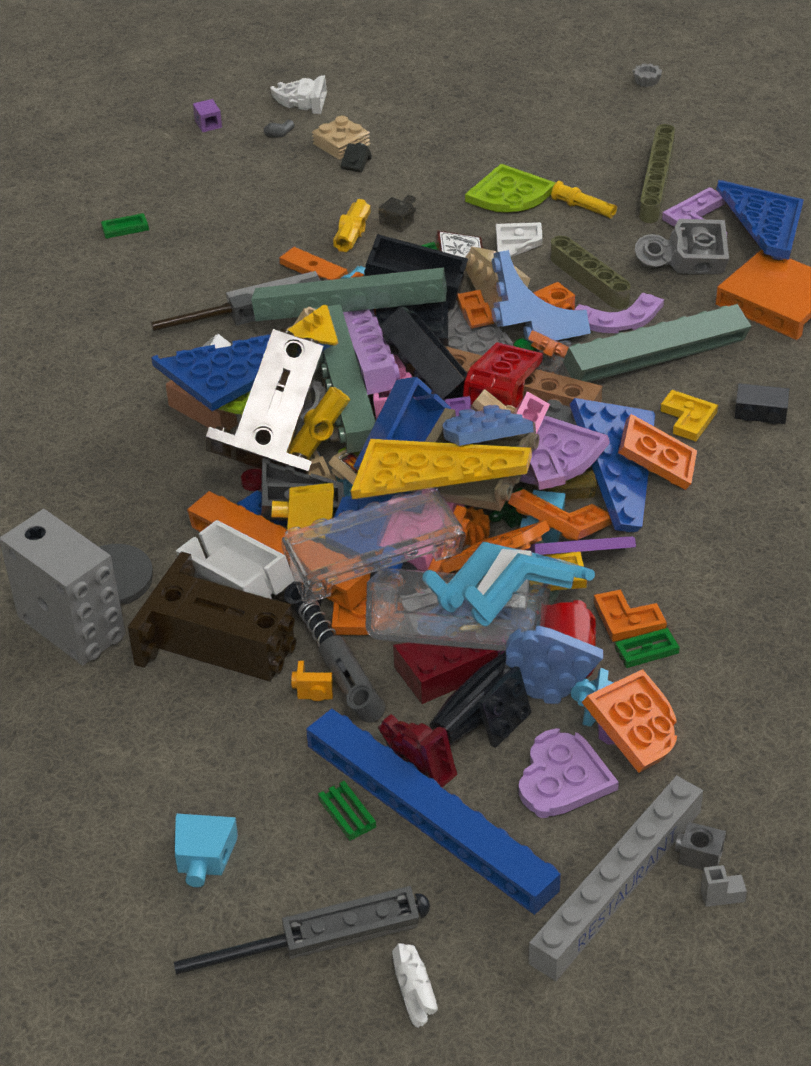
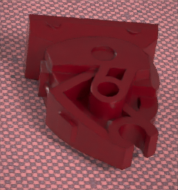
(422, 747)

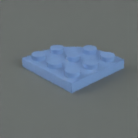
(484, 425)

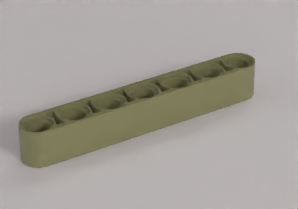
(657, 173)

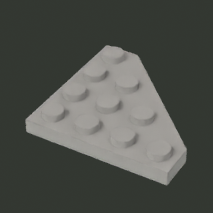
(473, 340)

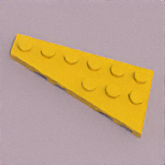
(416, 465)

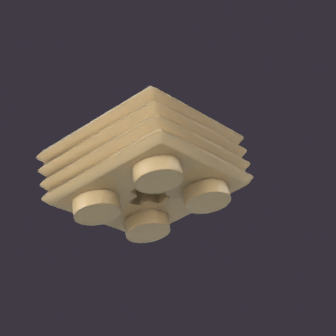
(337, 134)

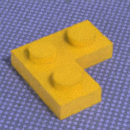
(692, 412)

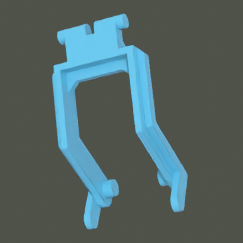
(522, 567)

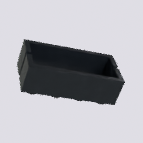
(396, 256)
(425, 352)

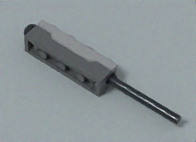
(328, 928)

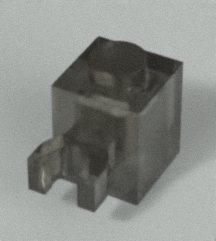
(397, 213)

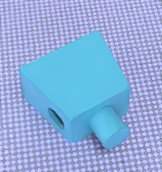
(203, 845)

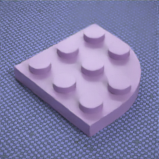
(573, 446)

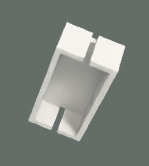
(238, 561)

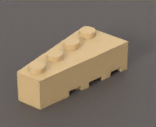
(483, 276)

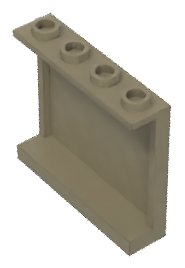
(484, 493)

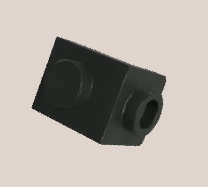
(355, 157)

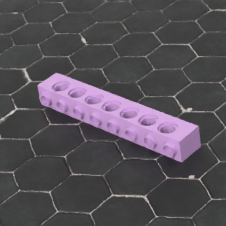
(371, 351)

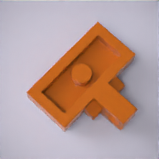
(548, 345)

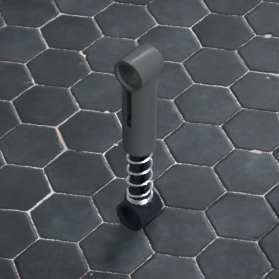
(338, 658)

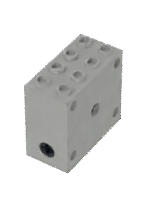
(63, 586)

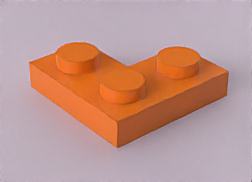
(625, 622)

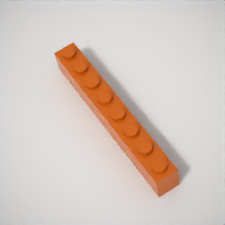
(215, 507)

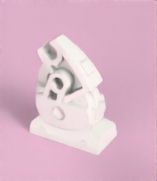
(302, 94)

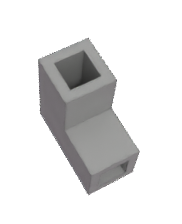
(721, 889)

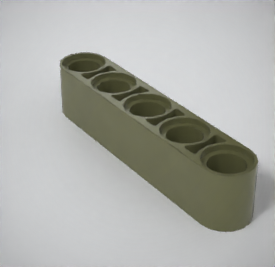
(590, 272)

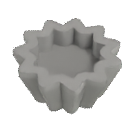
(647, 74)

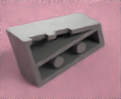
(277, 481)

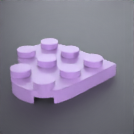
(563, 775)

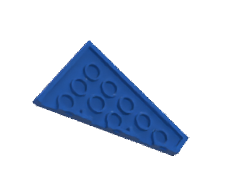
(766, 216)
(619, 479)

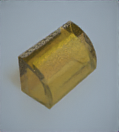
(578, 487)

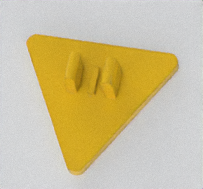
(316, 326)

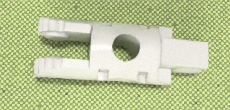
(414, 984)

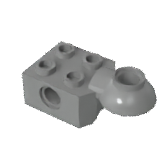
(693, 247)

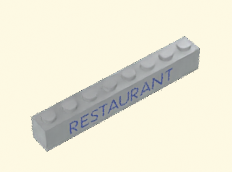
(614, 878)

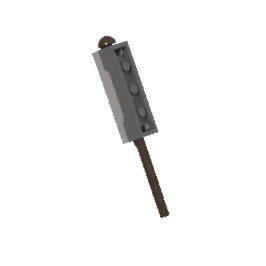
(238, 304)

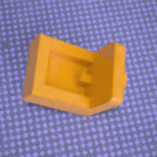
(312, 685)

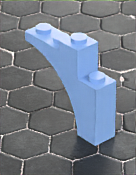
(522, 305)

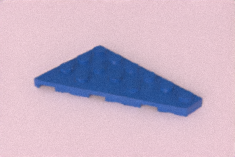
(216, 374)

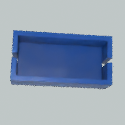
(405, 416)

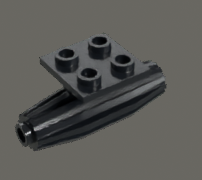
(490, 697)

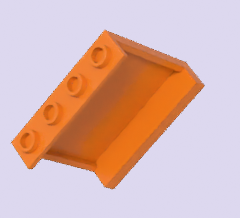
(770, 293)

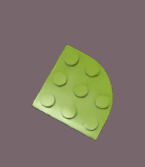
(509, 190)

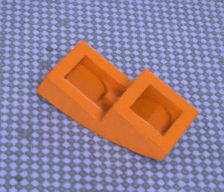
(475, 309)

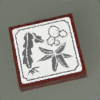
(456, 243)

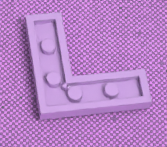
(694, 207)

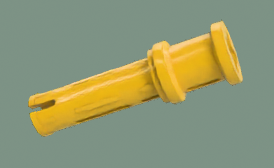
(574, 197)

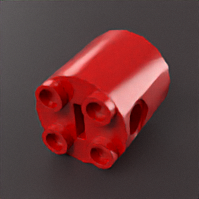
(573, 620)

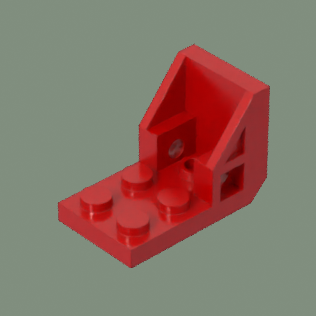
(501, 373)

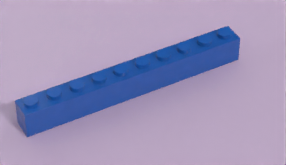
(435, 811)

